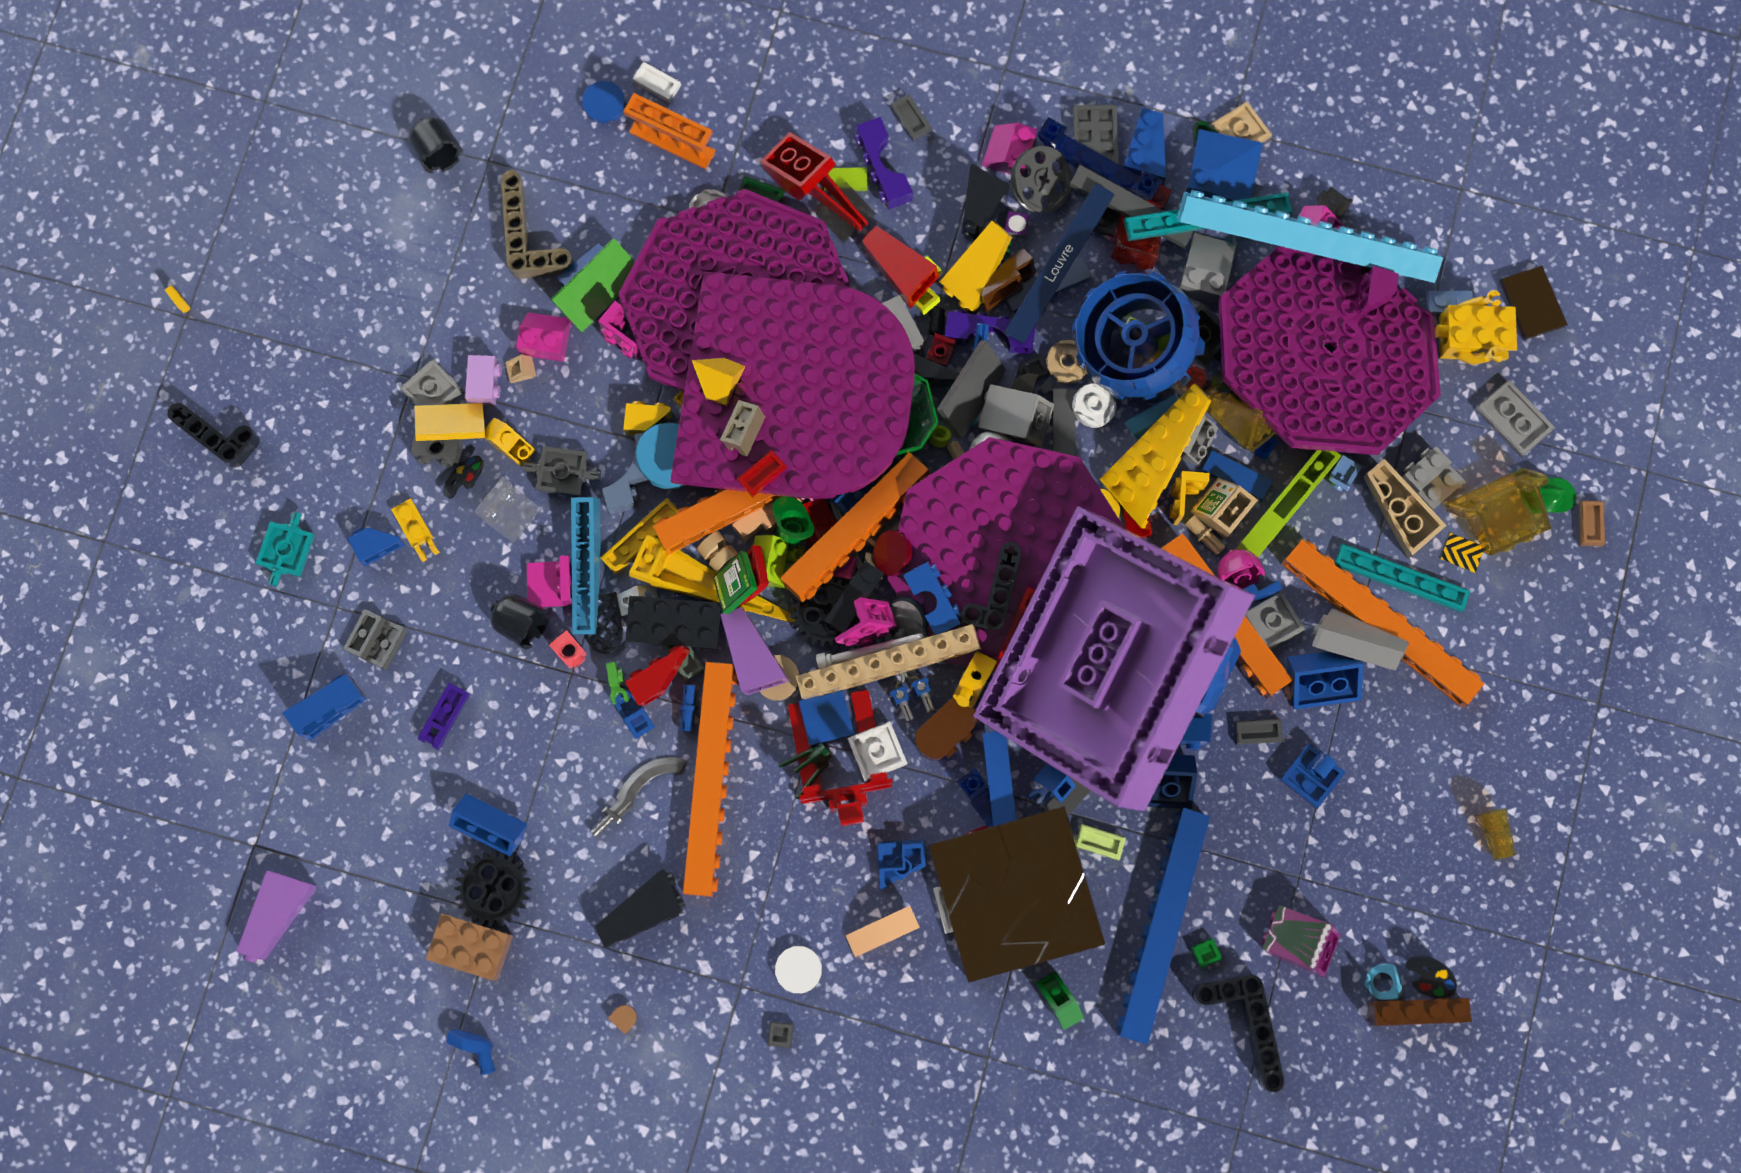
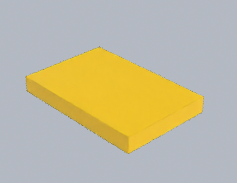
(449, 422)

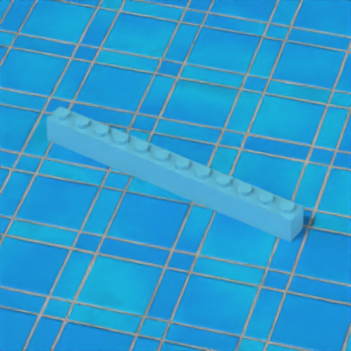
(1308, 236)

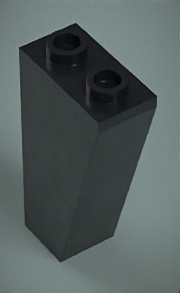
(644, 909)

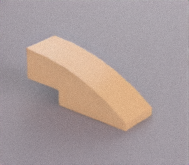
(754, 522)
(882, 931)

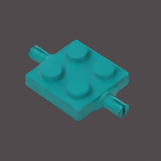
(285, 549)

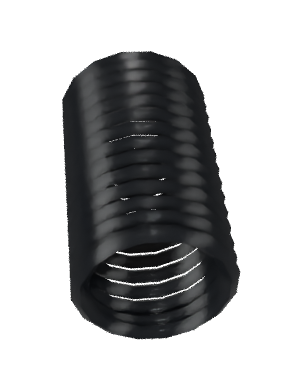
(937, 315)

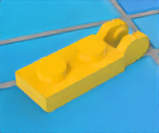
(414, 527)

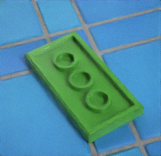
(594, 285)

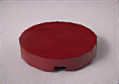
(892, 553)

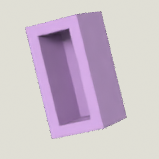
(482, 379)

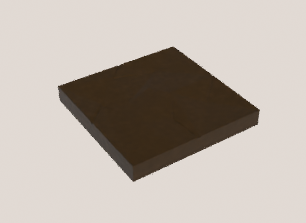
(1017, 894)

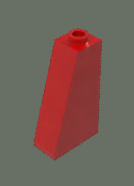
(900, 265)

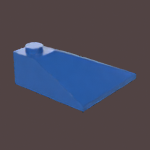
(1224, 166)

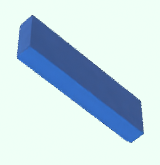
(1231, 471)

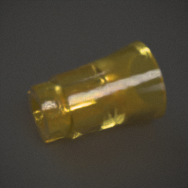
(1497, 833)

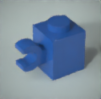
(1052, 784)

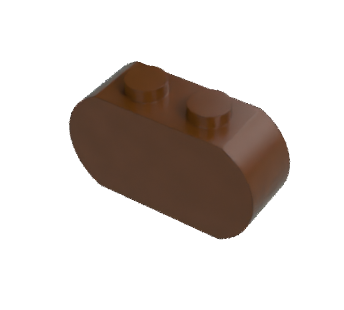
(945, 731)

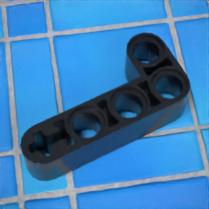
(208, 433)
(998, 584)

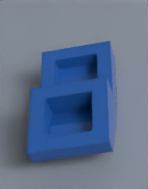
(1264, 593)
(634, 715)

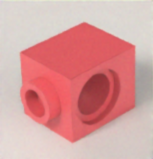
(564, 641)

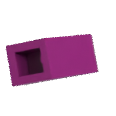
(1378, 289)

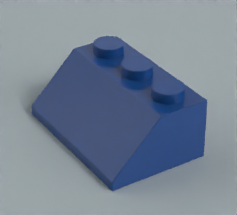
(1324, 679)

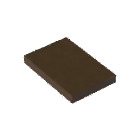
(1534, 302)

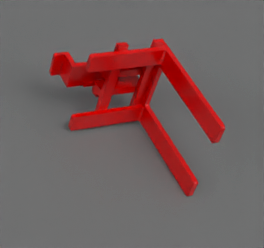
(850, 812)

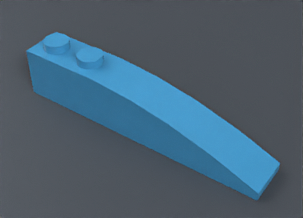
(585, 563)

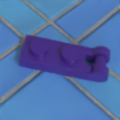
(444, 715)

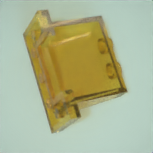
(1505, 510)

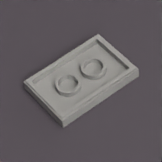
(1514, 418)

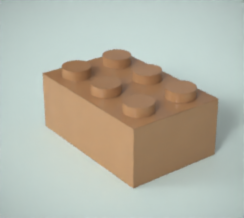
(469, 947)

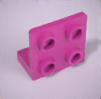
(611, 325)
(550, 582)
(875, 622)

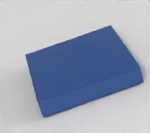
(826, 718)

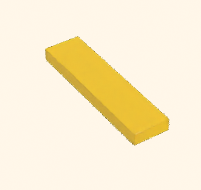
(628, 546)

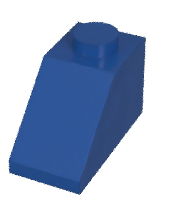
(373, 544)

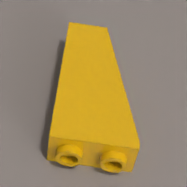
(976, 267)

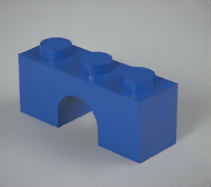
(926, 579)

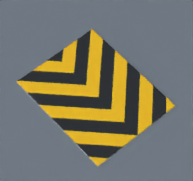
(1462, 552)

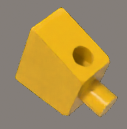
(970, 688)

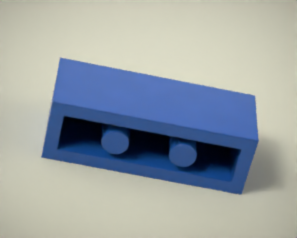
(487, 824)

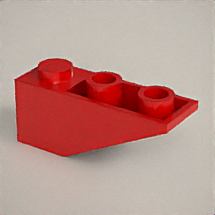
(655, 679)

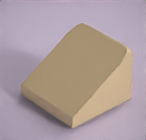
(520, 368)

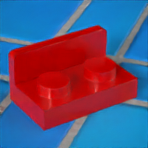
(821, 519)

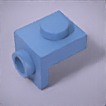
(1344, 473)

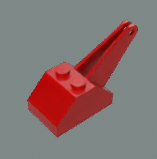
(798, 170)

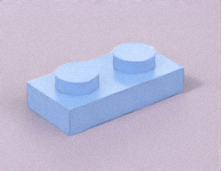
(1439, 300)

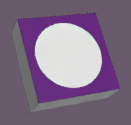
(1017, 224)

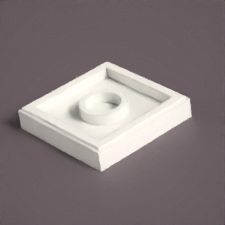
(877, 750)

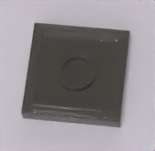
(838, 225)

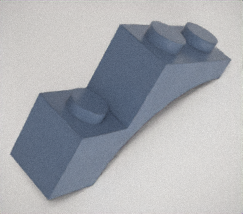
(620, 495)

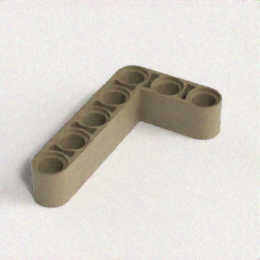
(520, 234)

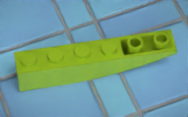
(1289, 501)

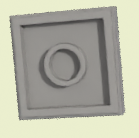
(431, 386)
(1275, 620)

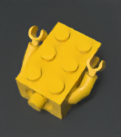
(1477, 331)

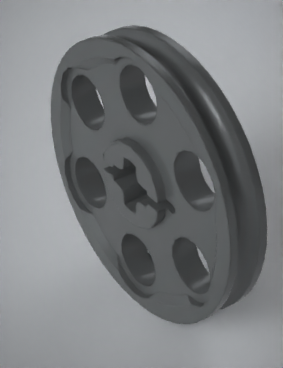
(1033, 182)

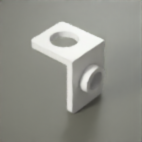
(623, 598)

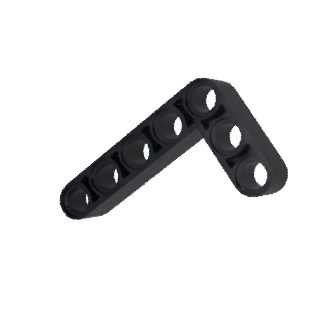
(1252, 1022)

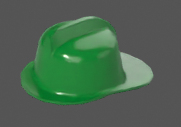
(1558, 495)
(792, 520)

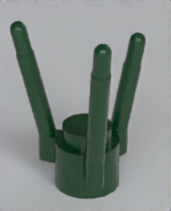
(817, 756)

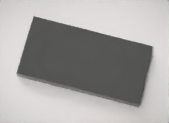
(968, 391)

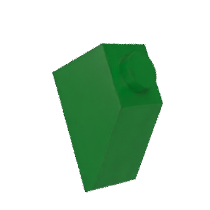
(1060, 1000)

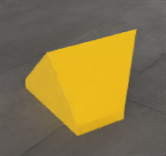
(718, 378)

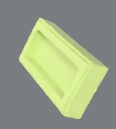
(1100, 842)

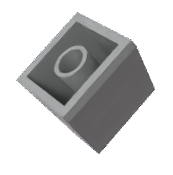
(1016, 414)

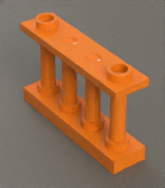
(670, 131)

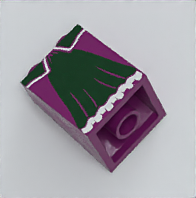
(1301, 940)

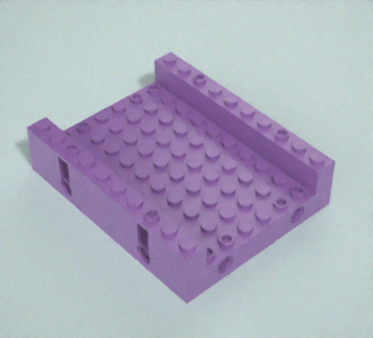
(1112, 659)

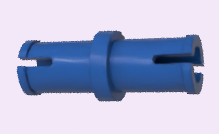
(688, 708)

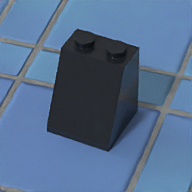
(984, 201)

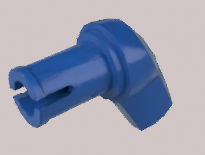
(474, 1044)

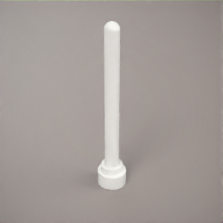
(825, 660)

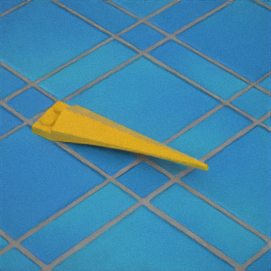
(688, 577)

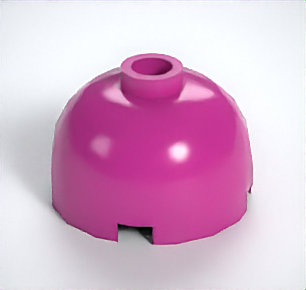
(1240, 568)

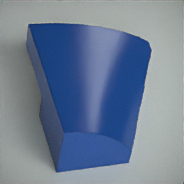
(899, 859)

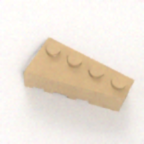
(1403, 508)

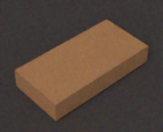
(1591, 523)

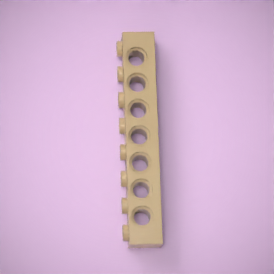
(889, 662)

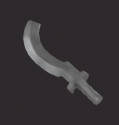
(633, 786)

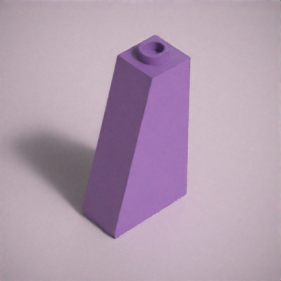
(752, 657)
(272, 914)

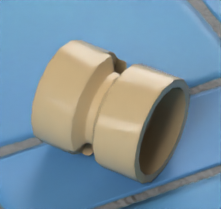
(716, 550)

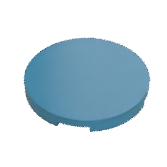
(656, 455)

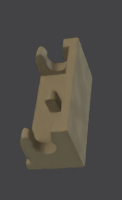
(743, 427)

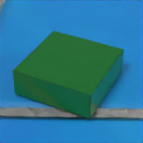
(1206, 953)

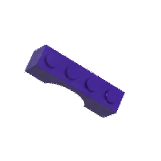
(893, 186)
(963, 326)

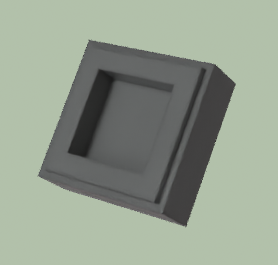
(780, 1034)

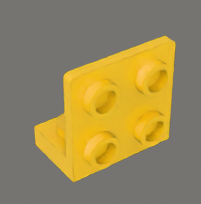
(1187, 483)

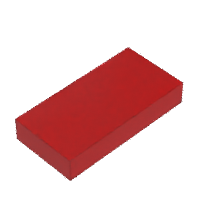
(761, 473)

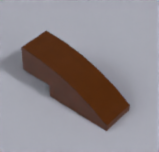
(1008, 279)

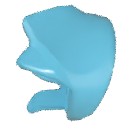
(1396, 990)

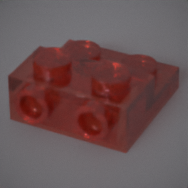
(1137, 252)

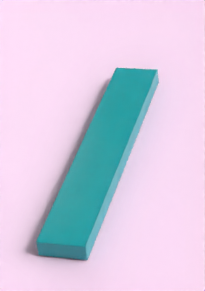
(1402, 578)

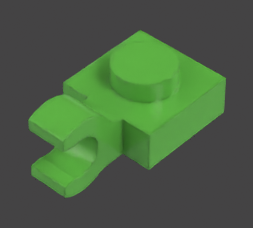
(615, 677)

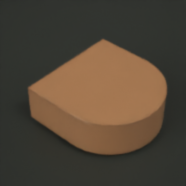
(624, 1018)

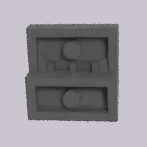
(375, 639)

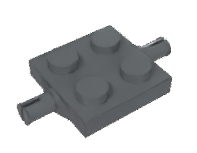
(561, 471)

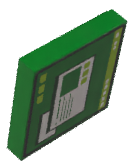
(734, 582)

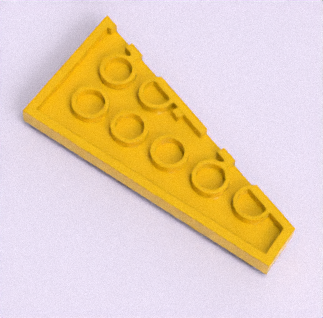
(1150, 463)

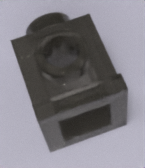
(1340, 202)

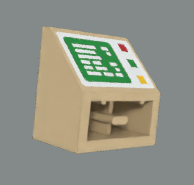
(1223, 507)

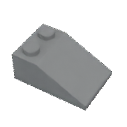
(1207, 268)

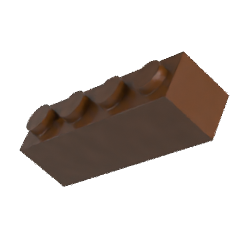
(1419, 1011)

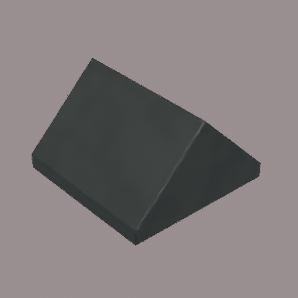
(1209, 332)

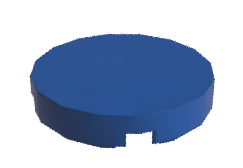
(603, 102)

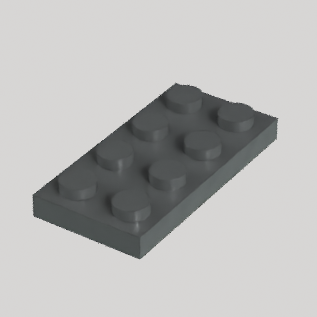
(1097, 129)

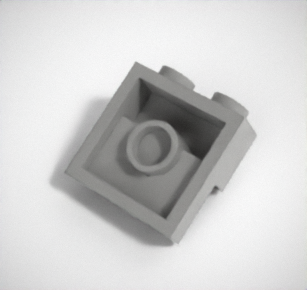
(1432, 477)

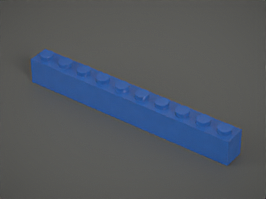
(1163, 927)

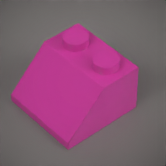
(1007, 144)
(543, 336)

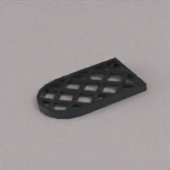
(603, 628)

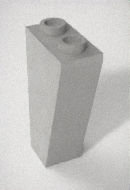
(1358, 640)

